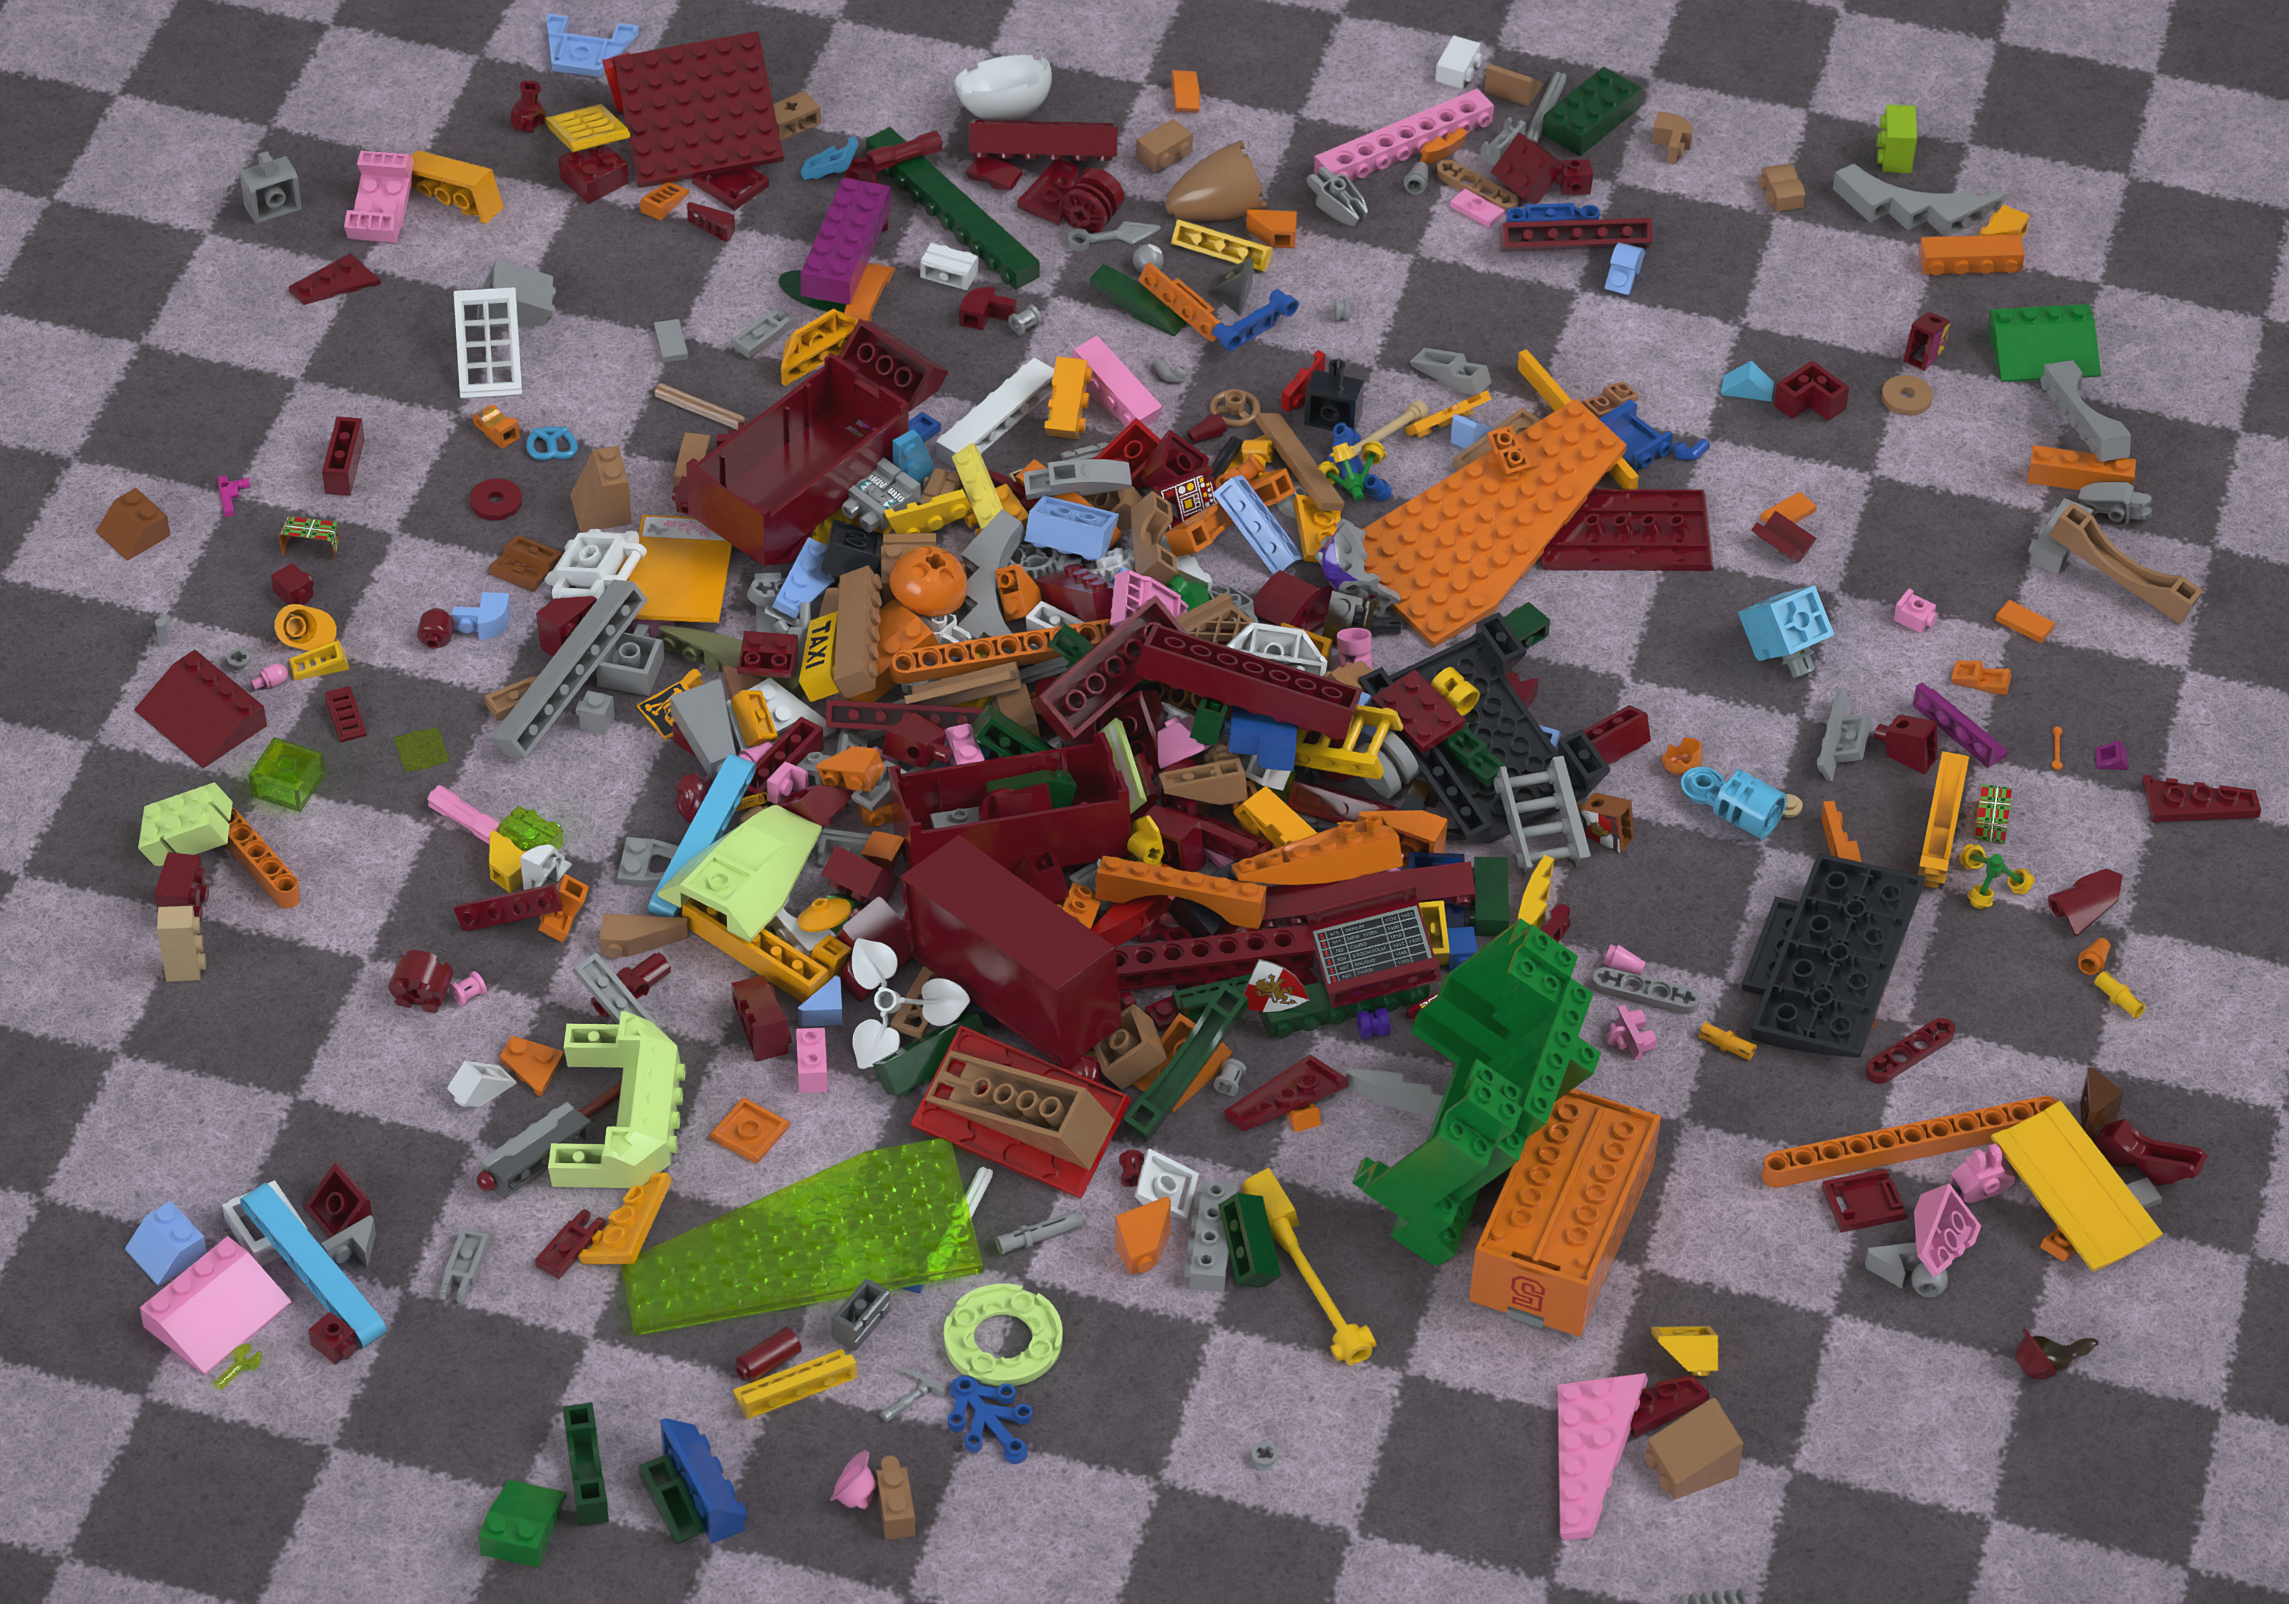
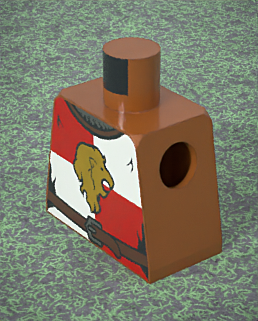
(1608, 820)

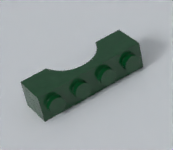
(585, 1464)

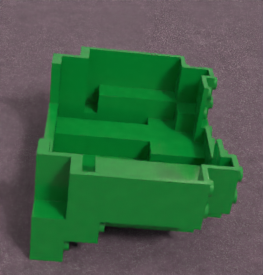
(1513, 1033)

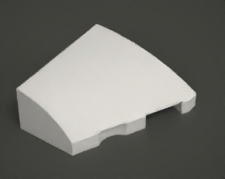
(540, 864)

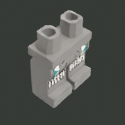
(879, 492)

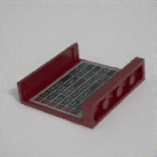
(1372, 946)

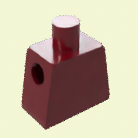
(1910, 741)
(916, 742)

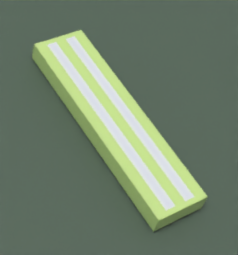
(1125, 762)

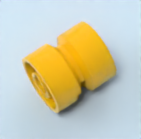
(1455, 690)

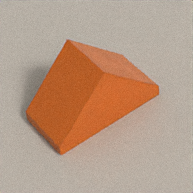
(883, 849)

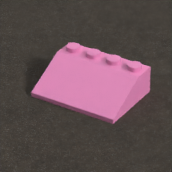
(214, 1306)

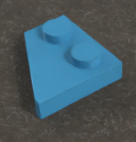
(829, 161)

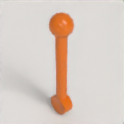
(2056, 764)

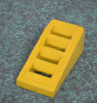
(321, 668)

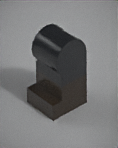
(1419, 797)

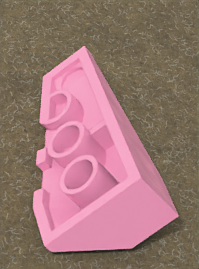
(1943, 1228)

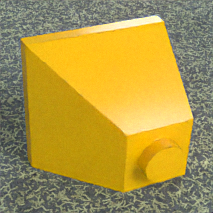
(1691, 1346)

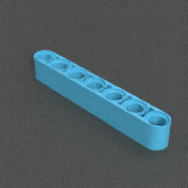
(707, 824)
(312, 1263)

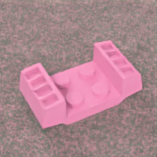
(380, 197)
(1134, 589)

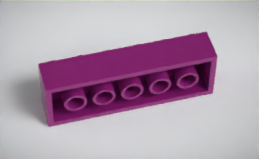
(845, 241)

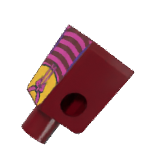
(1928, 329)

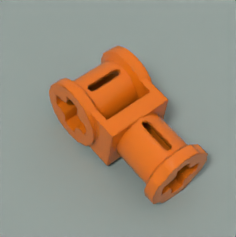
(1248, 469)

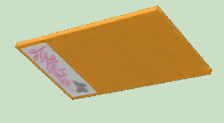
(682, 570)

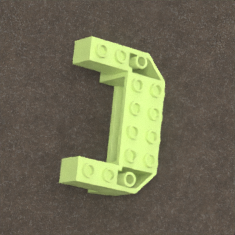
(647, 1105)

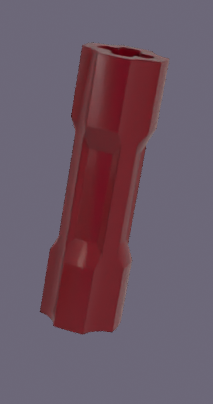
(920, 146)

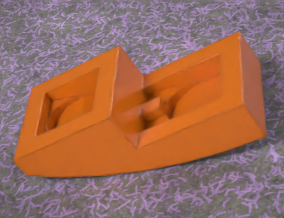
(1975, 676)

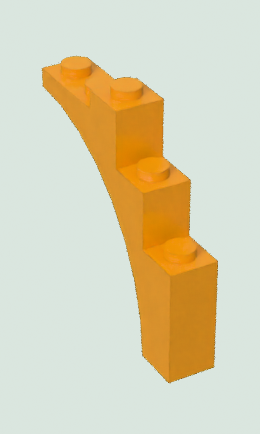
(1943, 818)

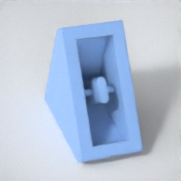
(1467, 431)
(823, 1007)

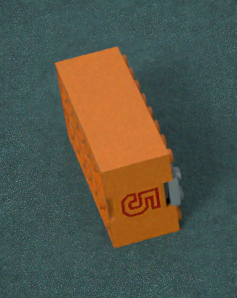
(1565, 1212)

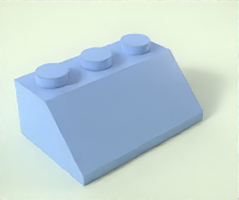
(1070, 527)

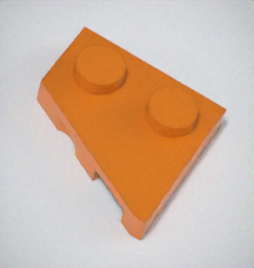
(531, 1062)

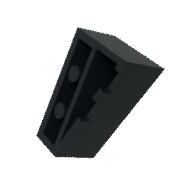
(1197, 918)

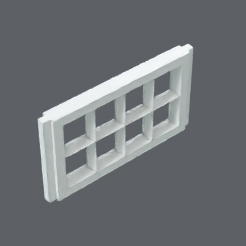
(485, 297)

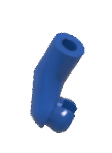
(1682, 452)

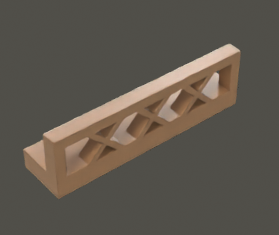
(908, 1013)

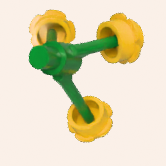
(1372, 455)
(1981, 895)

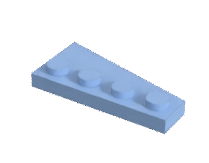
(804, 580)

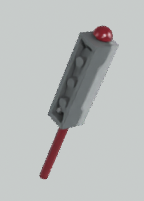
(529, 1152)

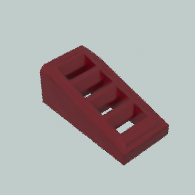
(717, 222)
(342, 699)

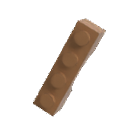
(1149, 522)

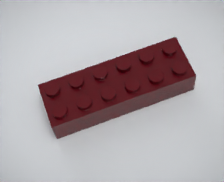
(1043, 138)
(1101, 673)

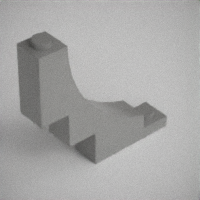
(1945, 212)

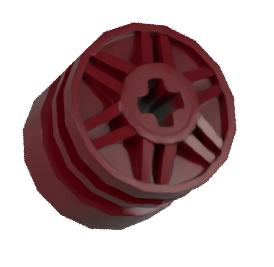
(1092, 200)

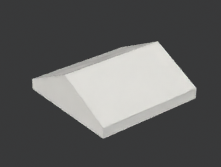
(1165, 1178)

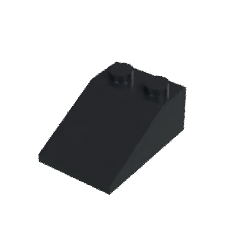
(850, 549)

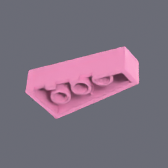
(1116, 386)

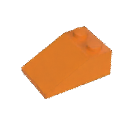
(1416, 830)
(1172, 1042)

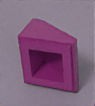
(2112, 756)

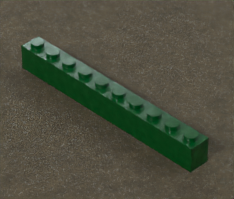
(959, 214)

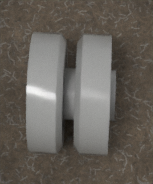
(1397, 763)

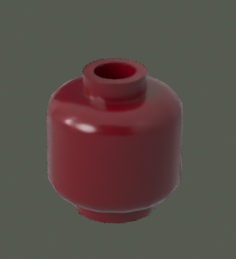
(435, 628)

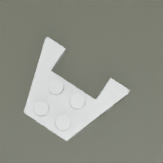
(784, 711)

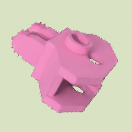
(1982, 1175)

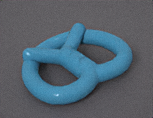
(551, 443)

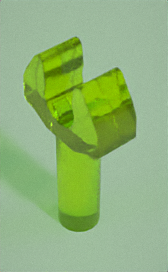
(239, 1365)

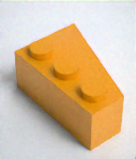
(1068, 398)
(1272, 819)

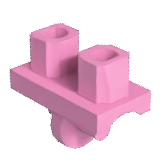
(1625, 1032)

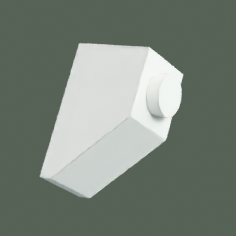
(479, 1083)

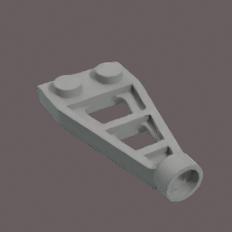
(637, 860)

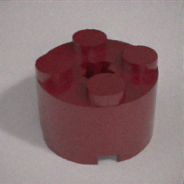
(420, 980)

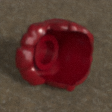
(691, 794)

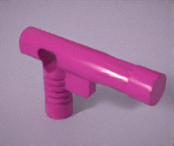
(230, 492)

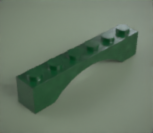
(1198, 1048)

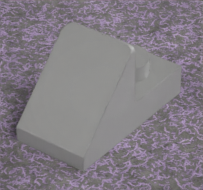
(355, 1239)
(1892, 1260)

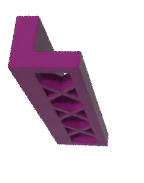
(1958, 726)

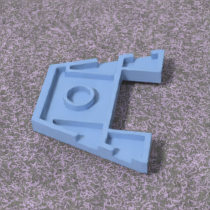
(584, 53)

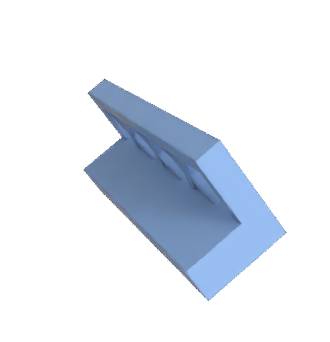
(1257, 524)

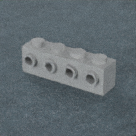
(1209, 1247)

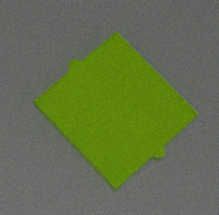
(421, 749)

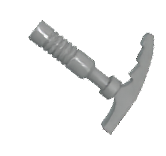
(927, 1384)

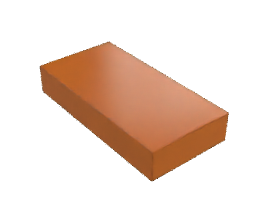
(1794, 508)
(2025, 621)

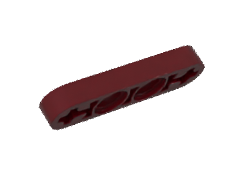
(1910, 1051)

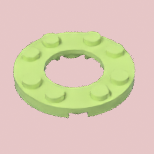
(1003, 1300)

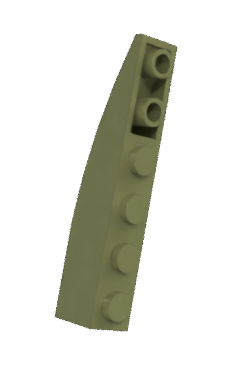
(715, 652)

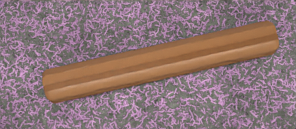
(699, 406)

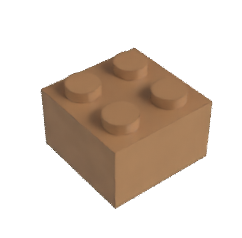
(1130, 1049)

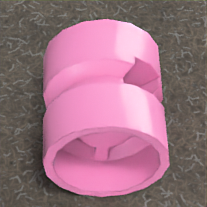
(1354, 646)

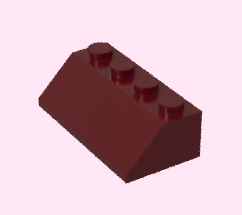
(891, 363)

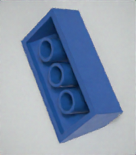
(703, 1479)

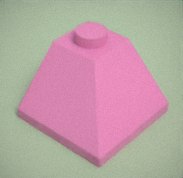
(1175, 741)

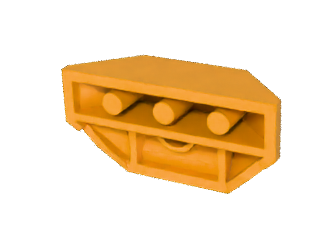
(813, 342)

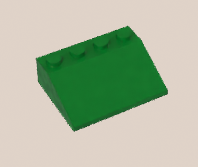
(2043, 335)

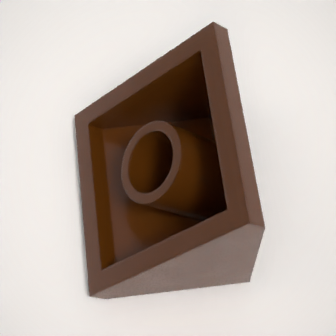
(2098, 1103)

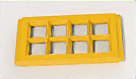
(587, 127)

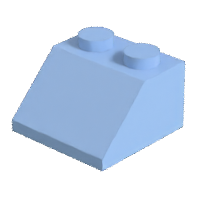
(166, 1244)

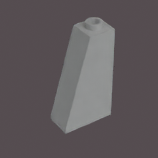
(705, 724)

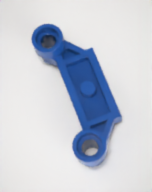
(1552, 212)
(1256, 323)
(1376, 487)

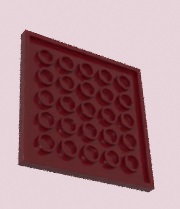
(698, 109)

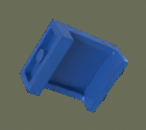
(1642, 441)

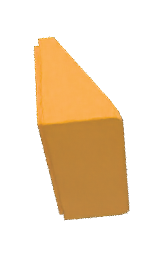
(753, 717)

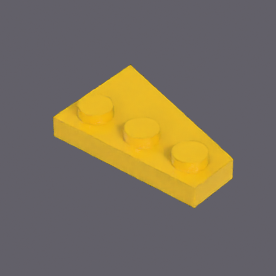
(931, 515)

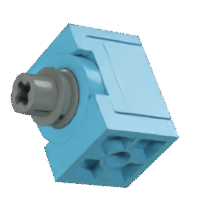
(1787, 627)

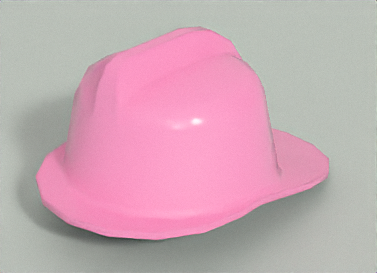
(855, 1483)

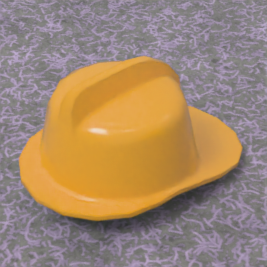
(313, 624)

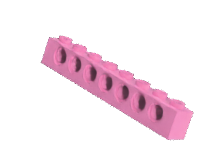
(1406, 136)

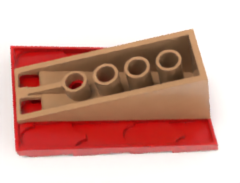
(1020, 1112)

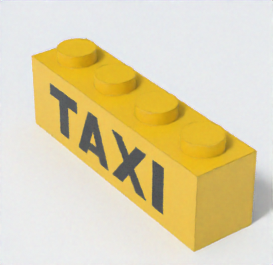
(819, 658)

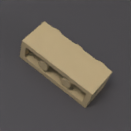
(180, 943)

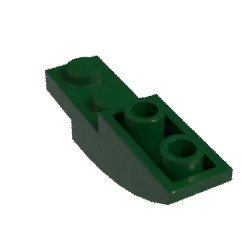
(1074, 646)

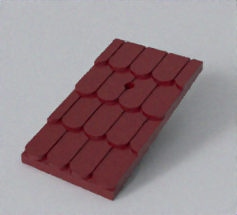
(1643, 529)

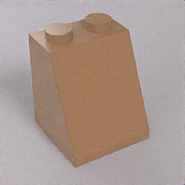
(602, 492)
(1695, 1451)

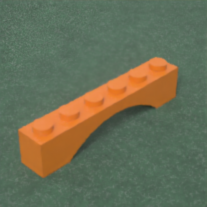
(1205, 525)
(1234, 900)

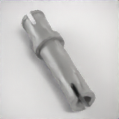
(1026, 1236)

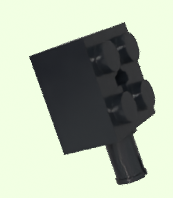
(1333, 398)

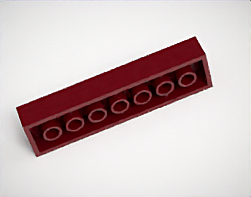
(1249, 682)

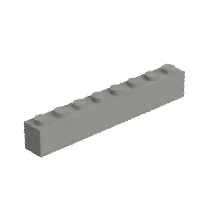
(569, 669)

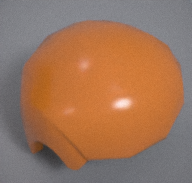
(1683, 757)

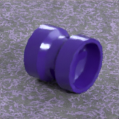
(1373, 1023)

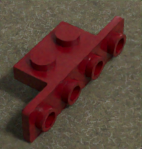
(508, 907)

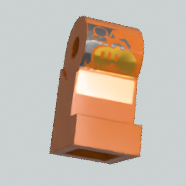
(495, 424)

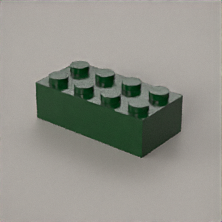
(1591, 111)

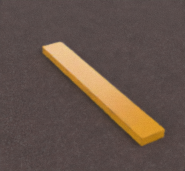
(1557, 398)

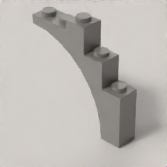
(988, 552)

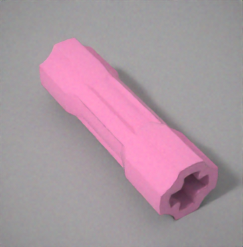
(451, 805)

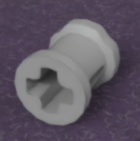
(1025, 319)
(1230, 1077)

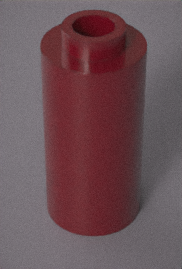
(768, 1355)

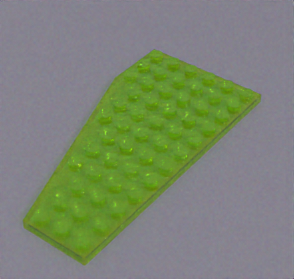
(874, 1217)

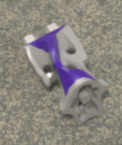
(1344, 564)

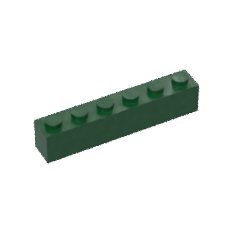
(1318, 1009)

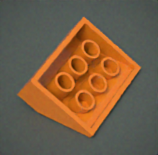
(898, 632)

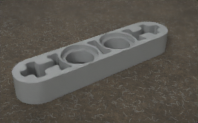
(1646, 988)

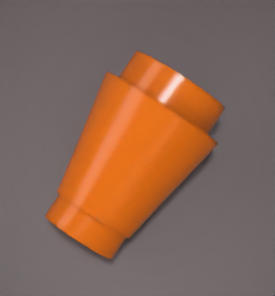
(2094, 957)

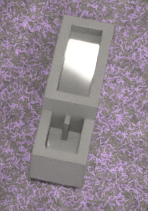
(1453, 370)

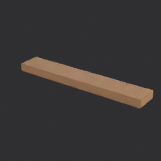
(1300, 462)

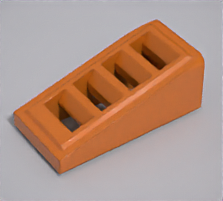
(659, 210)

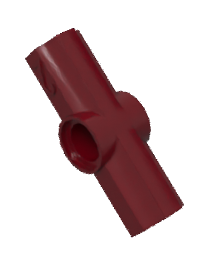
(639, 978)

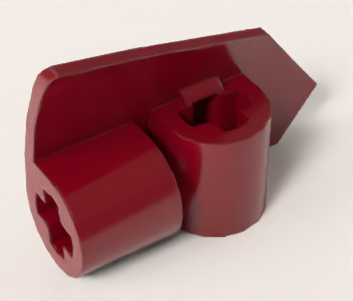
(2087, 899)

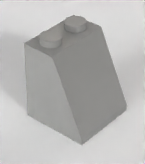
(533, 294)

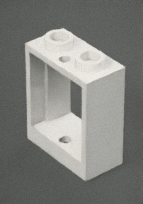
(262, 1249)

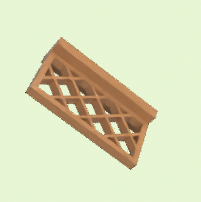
(1214, 615)
(967, 686)

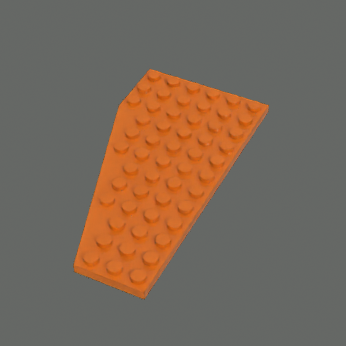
(1482, 530)

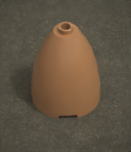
(1217, 188)

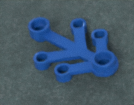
(988, 1415)

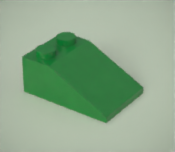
(521, 1523)

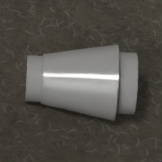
(1419, 174)

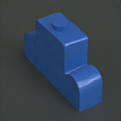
(1262, 736)

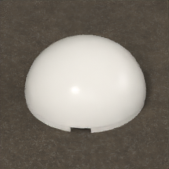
(1005, 87)

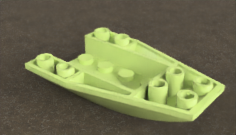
(747, 870)

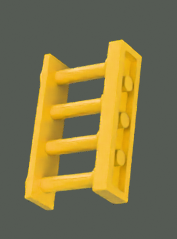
(1344, 759)

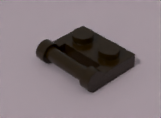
(1342, 613)

